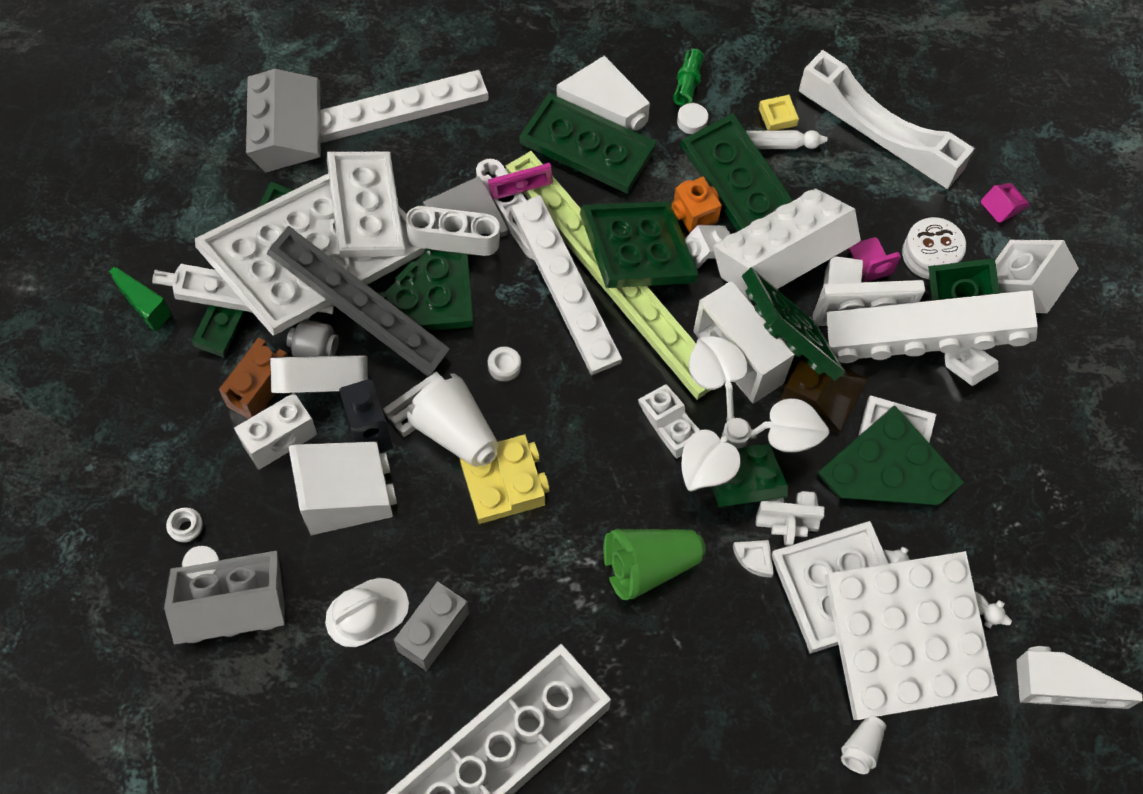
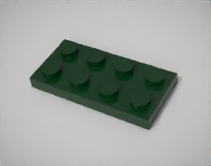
(588, 142)
(736, 171)

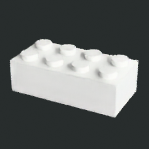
(789, 240)

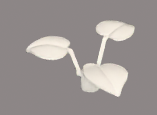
(715, 461)

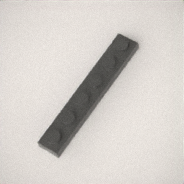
(357, 301)

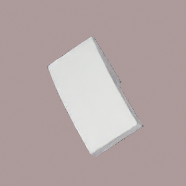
(668, 418)

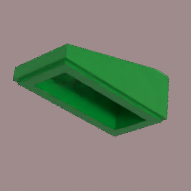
(144, 300)

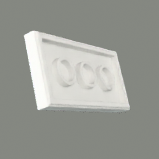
(365, 204)

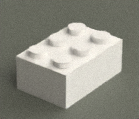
(731, 316)

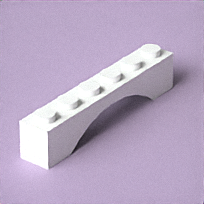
(929, 151)

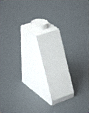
(606, 93)

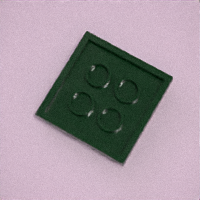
(638, 244)
(792, 324)

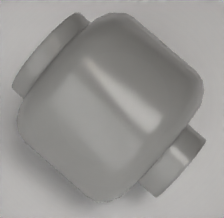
(312, 339)

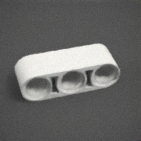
(468, 227)
(316, 373)

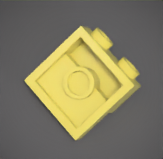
(508, 482)

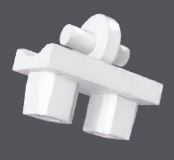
(789, 518)

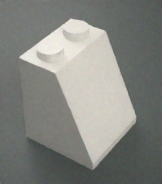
(341, 484)

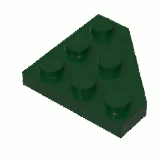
(434, 291)
(891, 465)

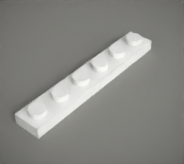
(402, 105)
(566, 285)

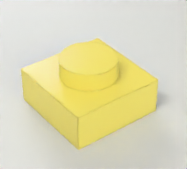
(778, 113)

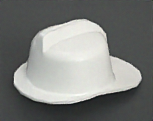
(366, 612)

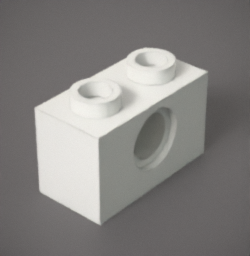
(275, 429)

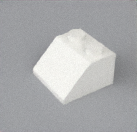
(1036, 266)

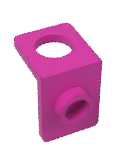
(875, 261)

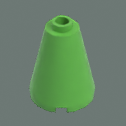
(649, 557)

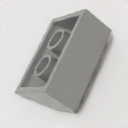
(282, 119)
(235, 599)

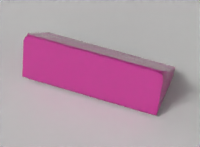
(521, 181)

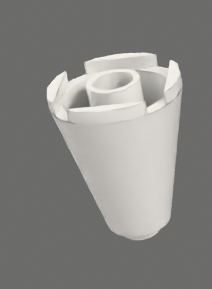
(453, 420)

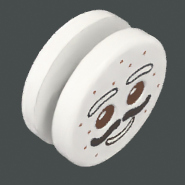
(932, 243)

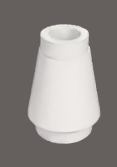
(864, 745)

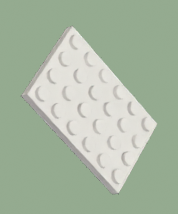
(266, 287)

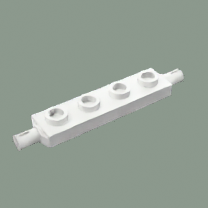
(205, 287)

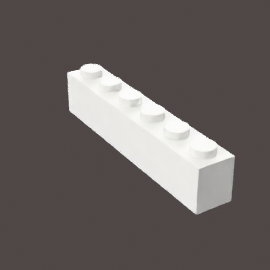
(933, 326)

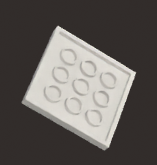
(910, 635)

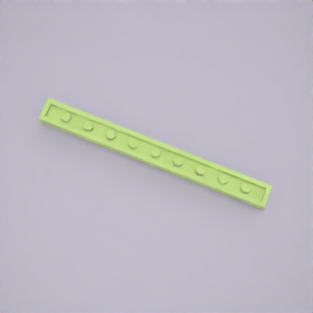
(636, 302)

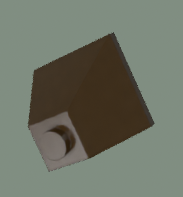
(827, 397)

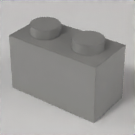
(431, 626)

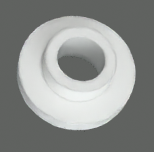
(180, 516)

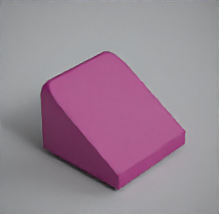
(1004, 202)

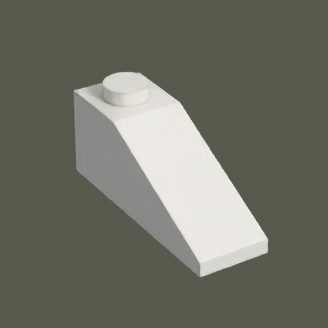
(1063, 680)

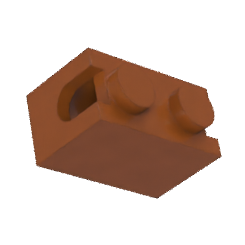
(251, 381)

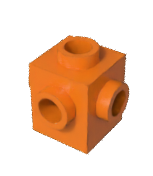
(696, 203)

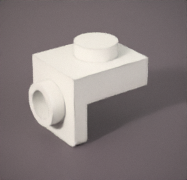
(701, 242)
(971, 364)

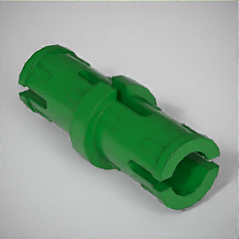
(688, 77)

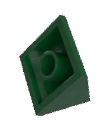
(963, 279)

